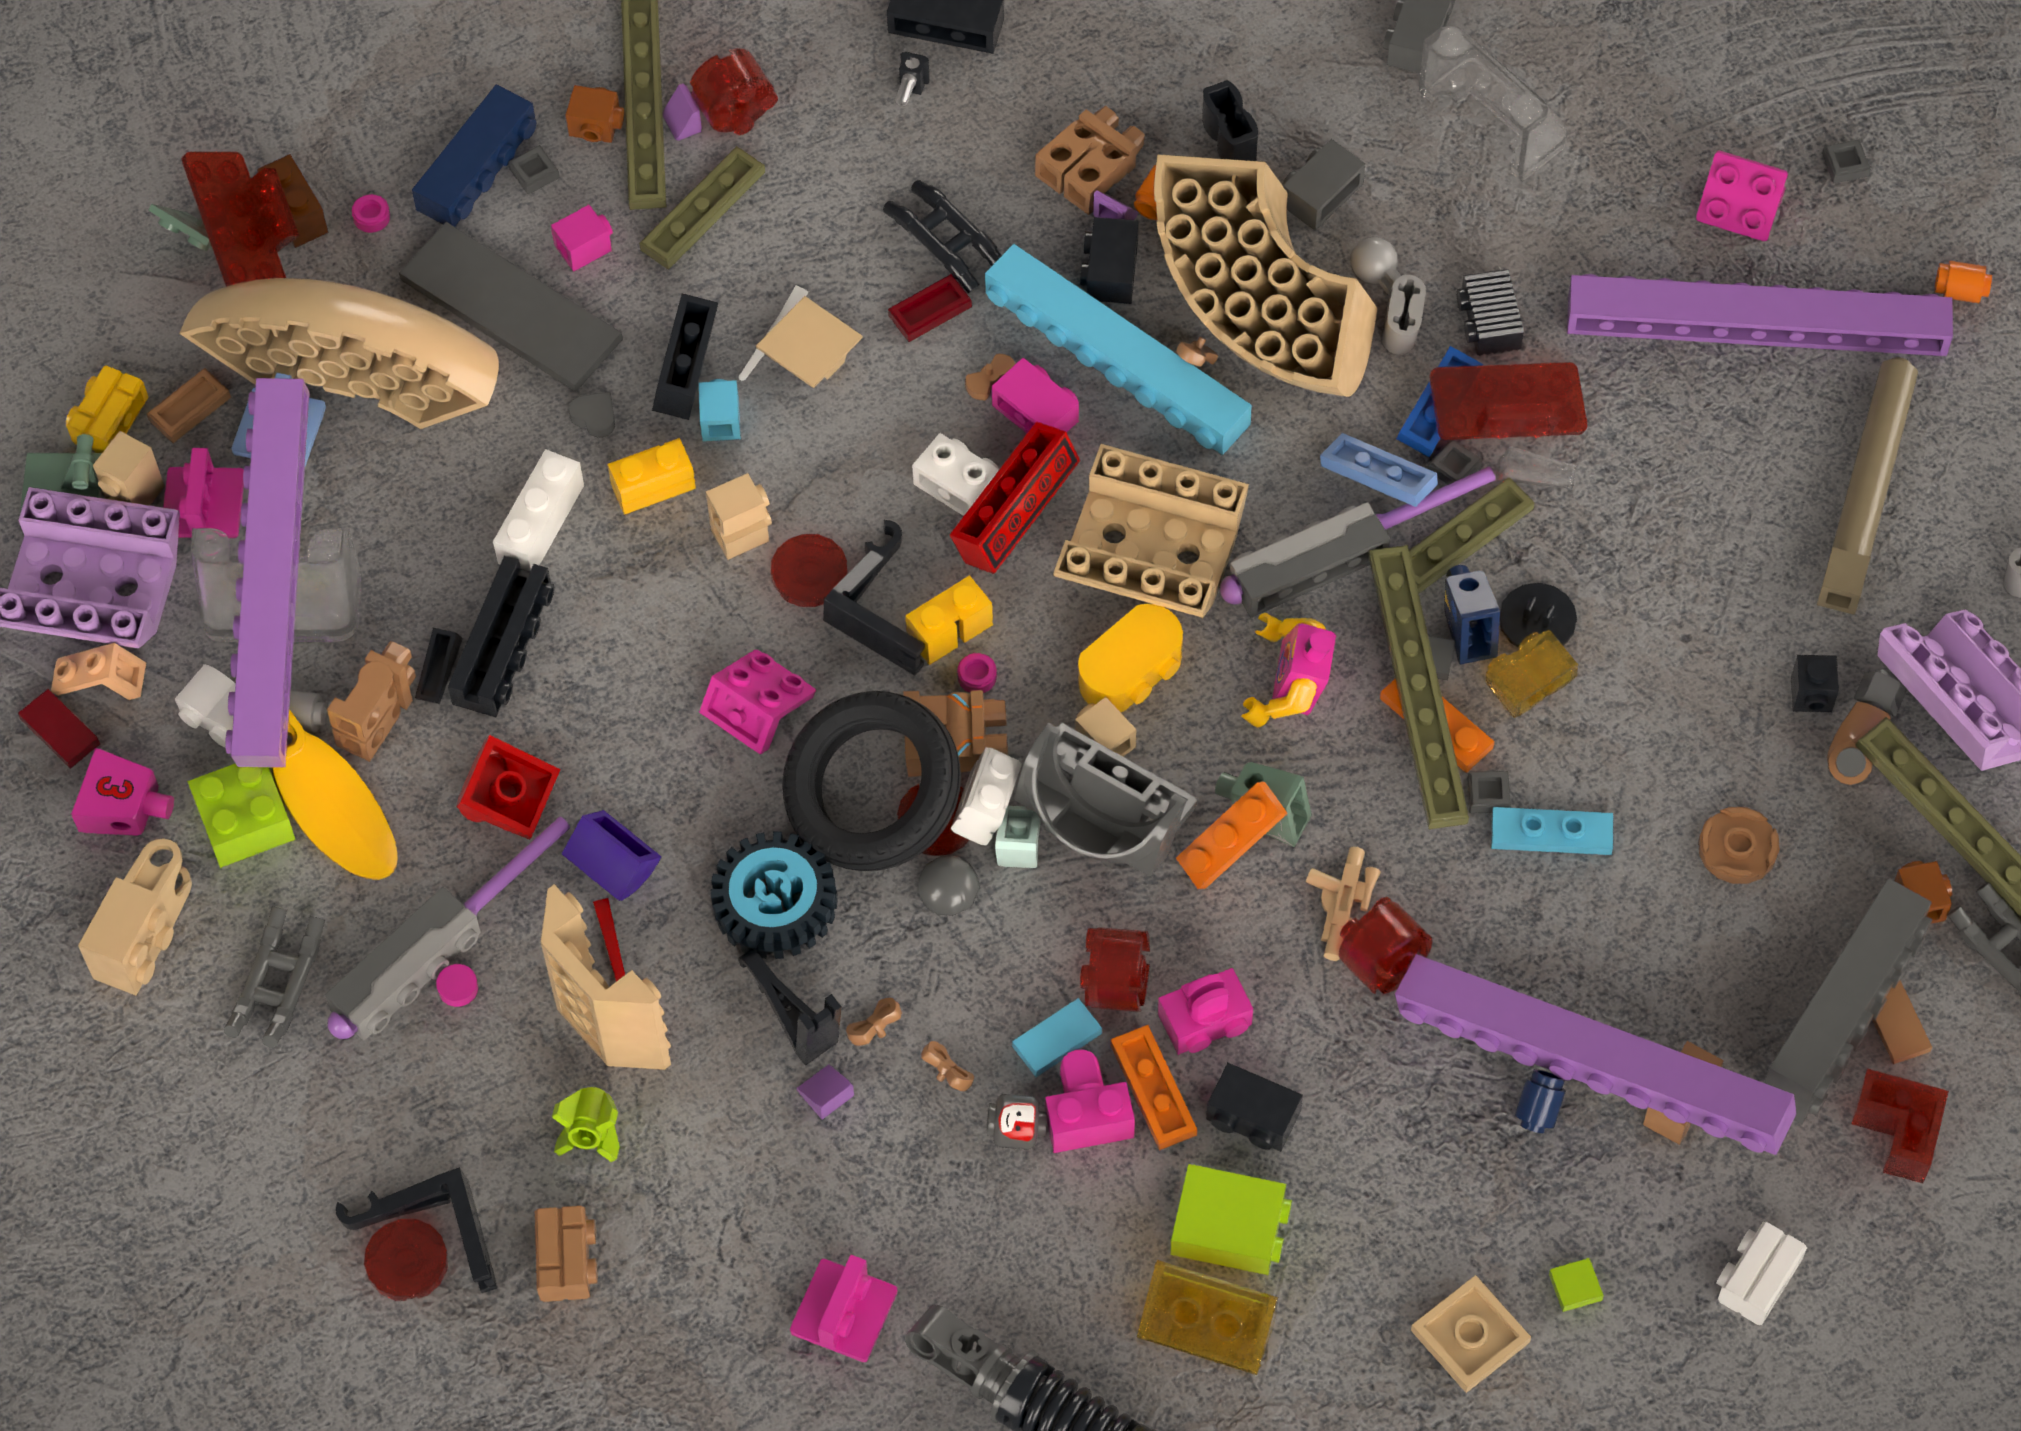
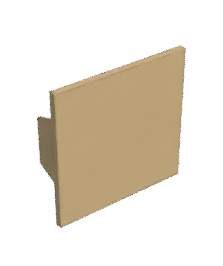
(809, 342)

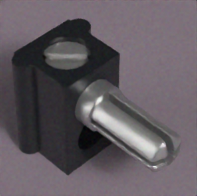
(912, 76)

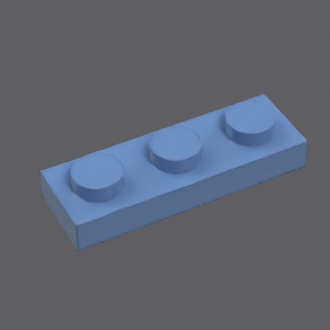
(1379, 469)

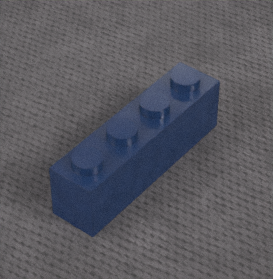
(474, 156)

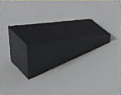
(438, 665)

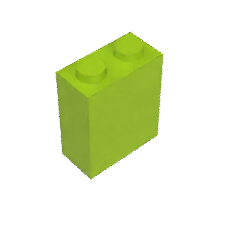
(1230, 1219)

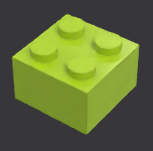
(241, 812)

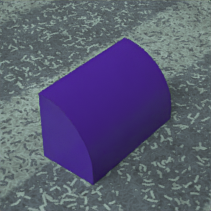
(610, 854)

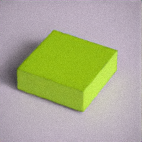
(1576, 1284)

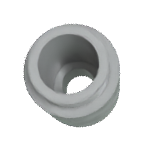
(308, 710)

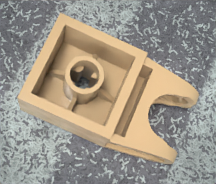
(136, 920)

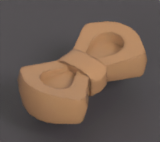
(1196, 352)
(980, 383)
(886, 1012)
(937, 1055)

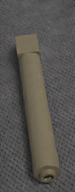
(1868, 486)

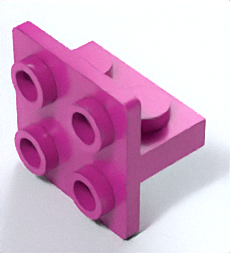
(1742, 195)
(205, 495)
(844, 1308)

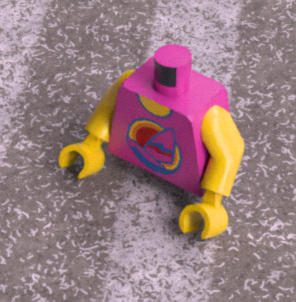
(1301, 668)

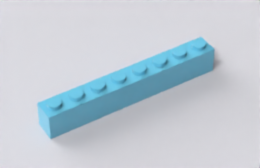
(1117, 350)

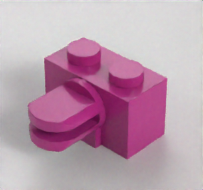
(1205, 1011)
(1087, 1109)

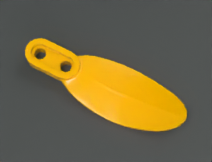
(335, 806)

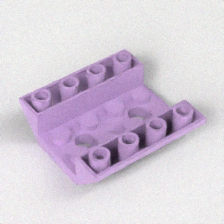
(97, 550)
(1962, 684)

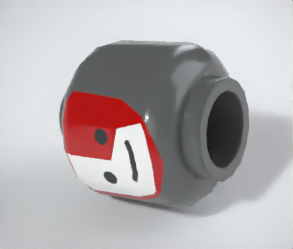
(1015, 1121)

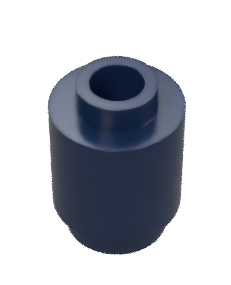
(1540, 1101)

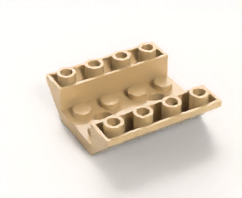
(1161, 515)
(615, 1021)

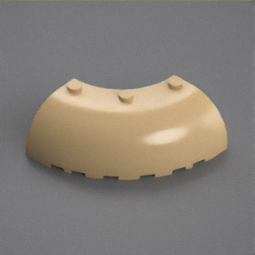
(1246, 284)
(348, 344)

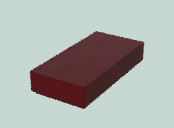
(929, 308)
(59, 728)

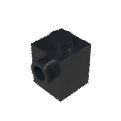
(1814, 683)

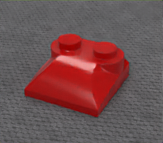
(507, 788)

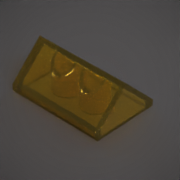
(1207, 1317)

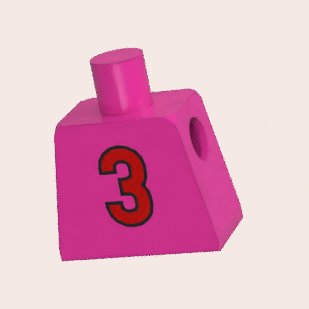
(118, 797)

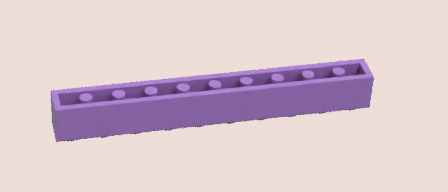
(1760, 315)
(269, 573)
(1596, 1055)

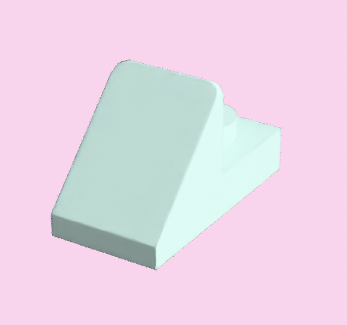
(1018, 838)

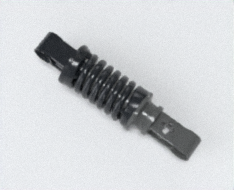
(1022, 1390)

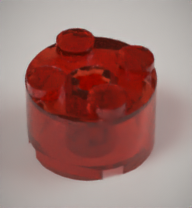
(732, 91)
(1382, 945)
(1116, 970)

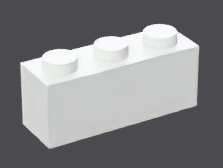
(539, 510)

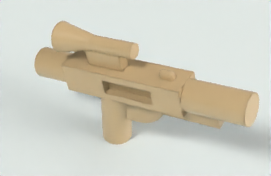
(1339, 897)

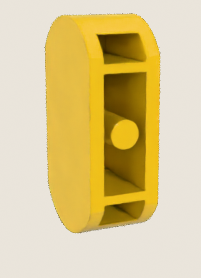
(1131, 657)

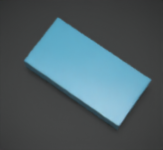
(1056, 1037)

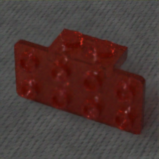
(241, 214)
(1508, 401)

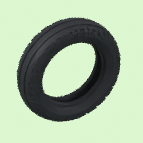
(926, 815)

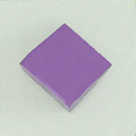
(682, 114)
(1108, 207)
(826, 1091)

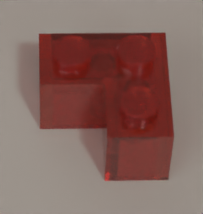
(1908, 1113)

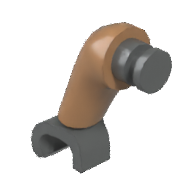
(1878, 696)

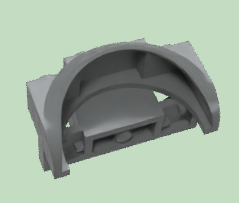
(1105, 803)

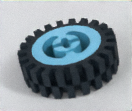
(760, 920)

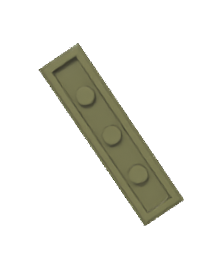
(702, 207)
(1468, 532)

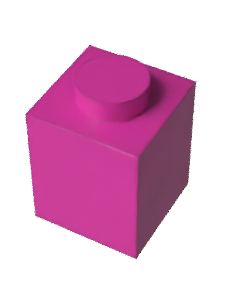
(582, 237)

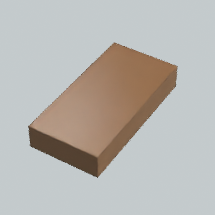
(188, 405)
(1901, 1027)

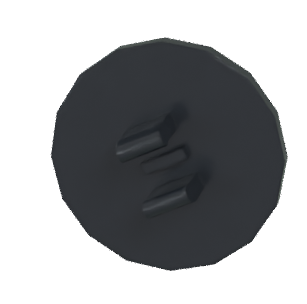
(1537, 609)

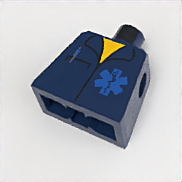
(1469, 599)

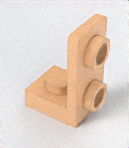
(101, 665)

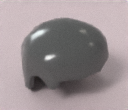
(948, 885)

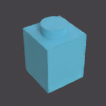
(719, 410)

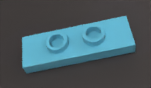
(1552, 831)

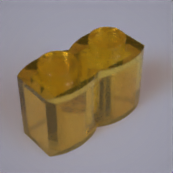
(1531, 672)

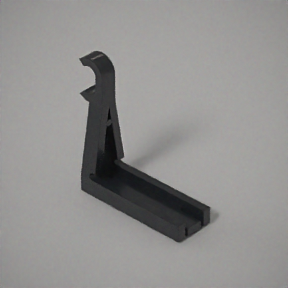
(863, 625)
(807, 1031)
(428, 1195)

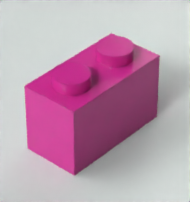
(1029, 396)

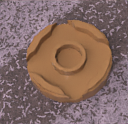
(1738, 845)

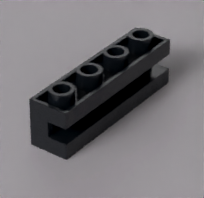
(500, 637)

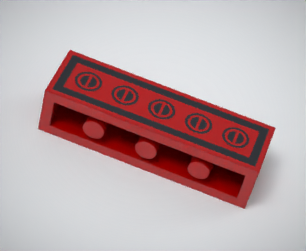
(1015, 497)

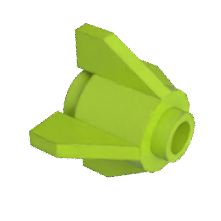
(588, 1122)

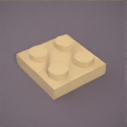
(1470, 1333)

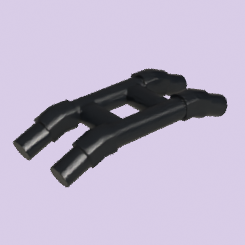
(944, 252)

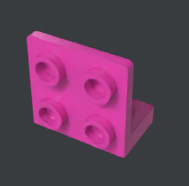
(753, 697)

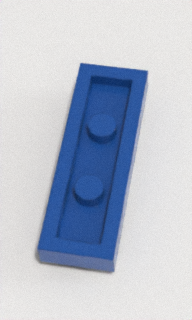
(1421, 428)

